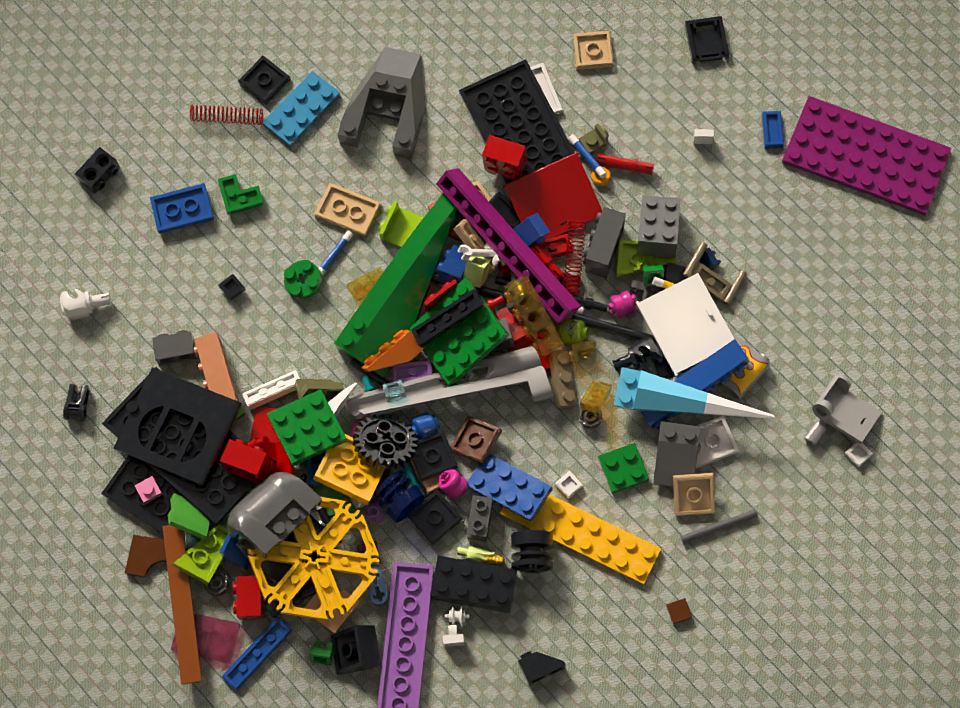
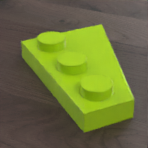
(632, 263)

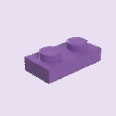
(411, 370)

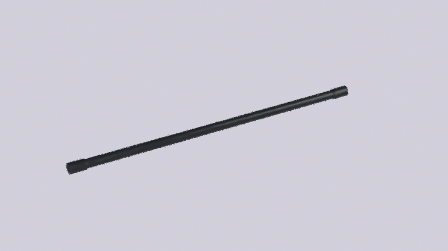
(589, 321)

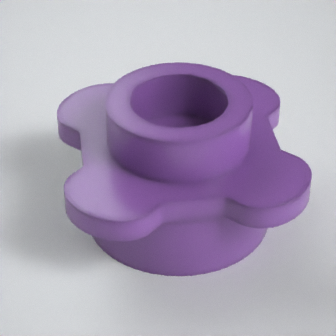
(373, 517)

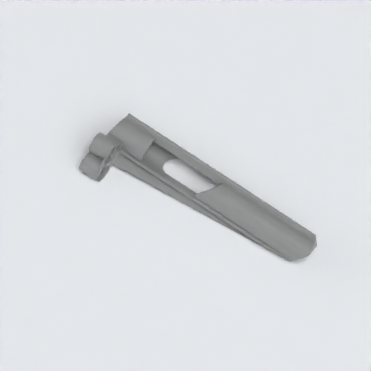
(503, 371)

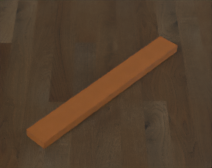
(182, 608)

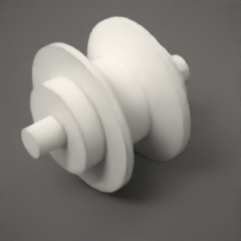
(457, 616)

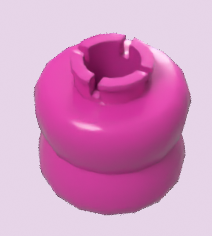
(622, 304)
(452, 483)

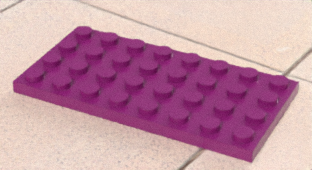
(866, 155)

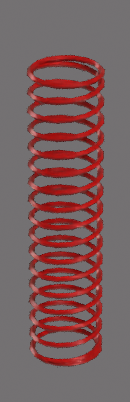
(231, 111)
(574, 228)

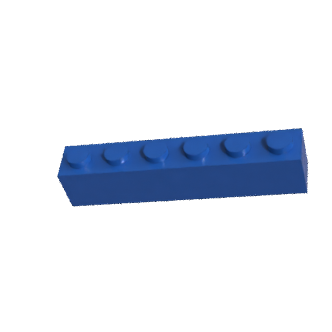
(706, 375)

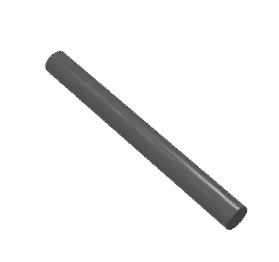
(719, 526)

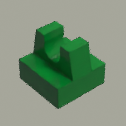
(650, 272)
(321, 655)

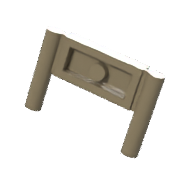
(716, 285)

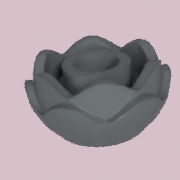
(585, 421)
(223, 585)

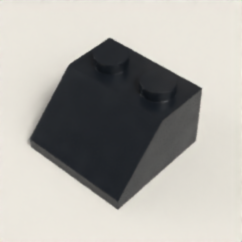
(355, 649)

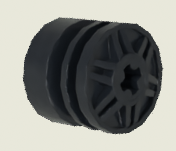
(532, 550)

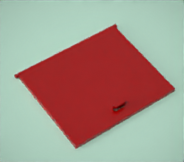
(557, 194)

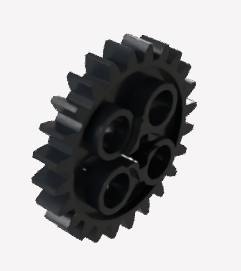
(384, 442)

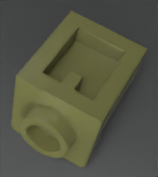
(595, 139)

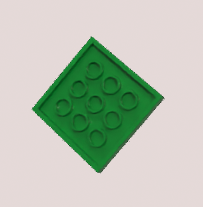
(467, 342)

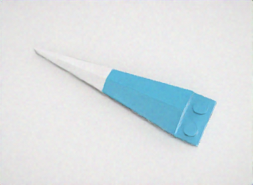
(650, 392)

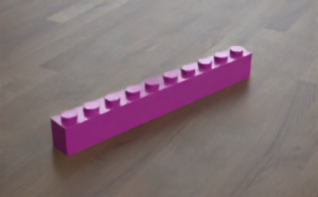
(507, 244)

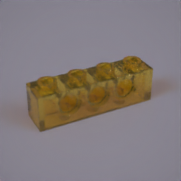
(551, 339)

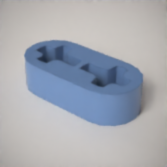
(381, 586)

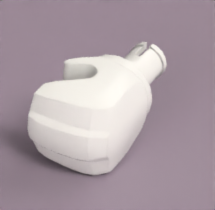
(83, 305)

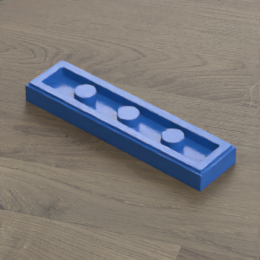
(257, 653)

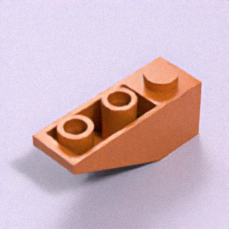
(398, 351)

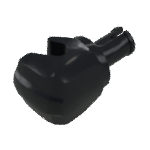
(637, 354)

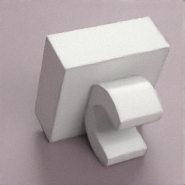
(453, 638)

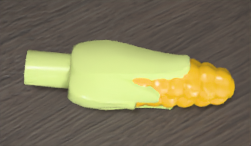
(480, 555)

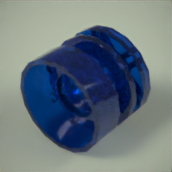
(398, 496)

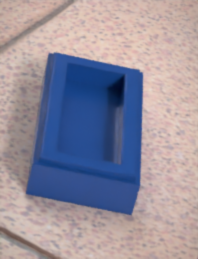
(772, 129)

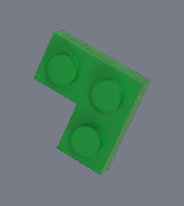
(236, 199)

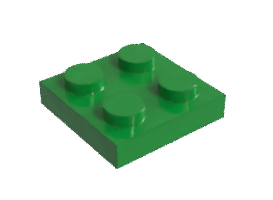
(623, 468)

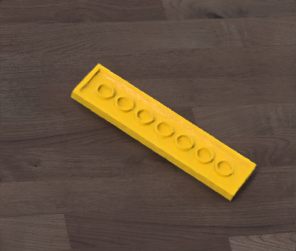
(592, 538)

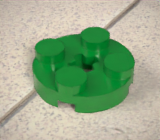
(311, 284)

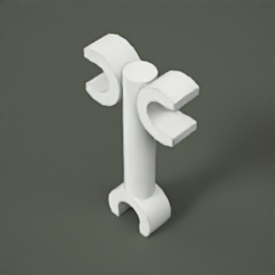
(487, 252)

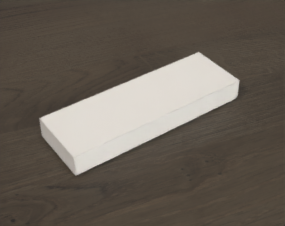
(271, 390)

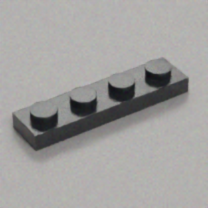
(448, 318)

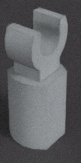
(815, 432)

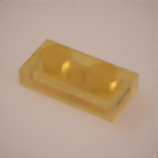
(361, 286)
(595, 396)

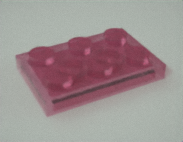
(214, 637)

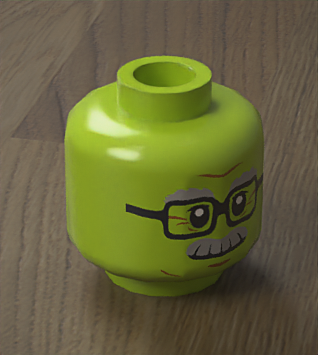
(573, 331)

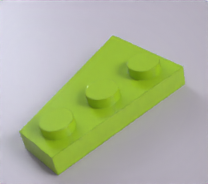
(203, 557)

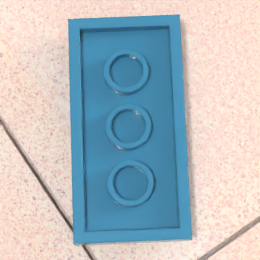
(301, 109)

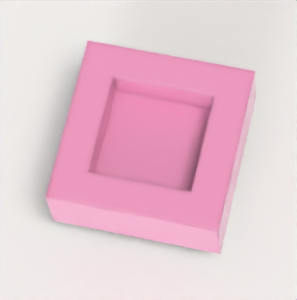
(148, 490)

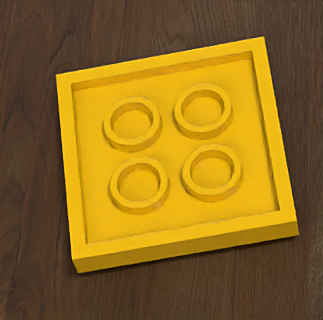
(348, 473)

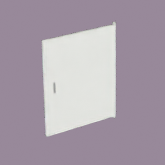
(685, 323)

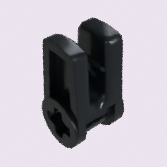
(75, 409)

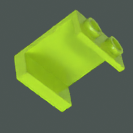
(398, 225)

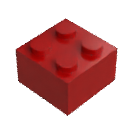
(504, 158)
(245, 461)

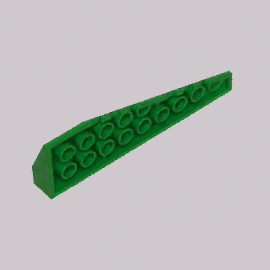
(400, 289)

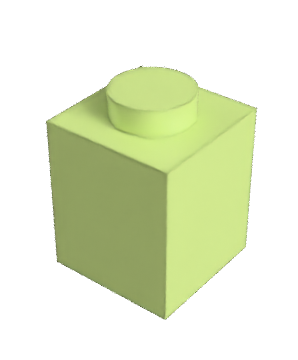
(477, 270)

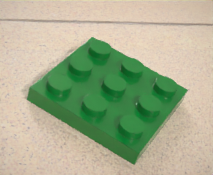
(306, 427)

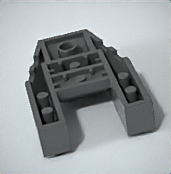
(390, 91)

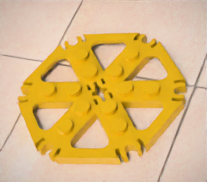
(320, 575)

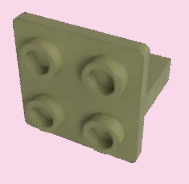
(329, 388)

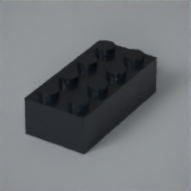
(473, 584)

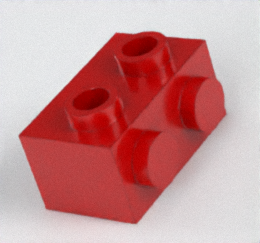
(249, 599)

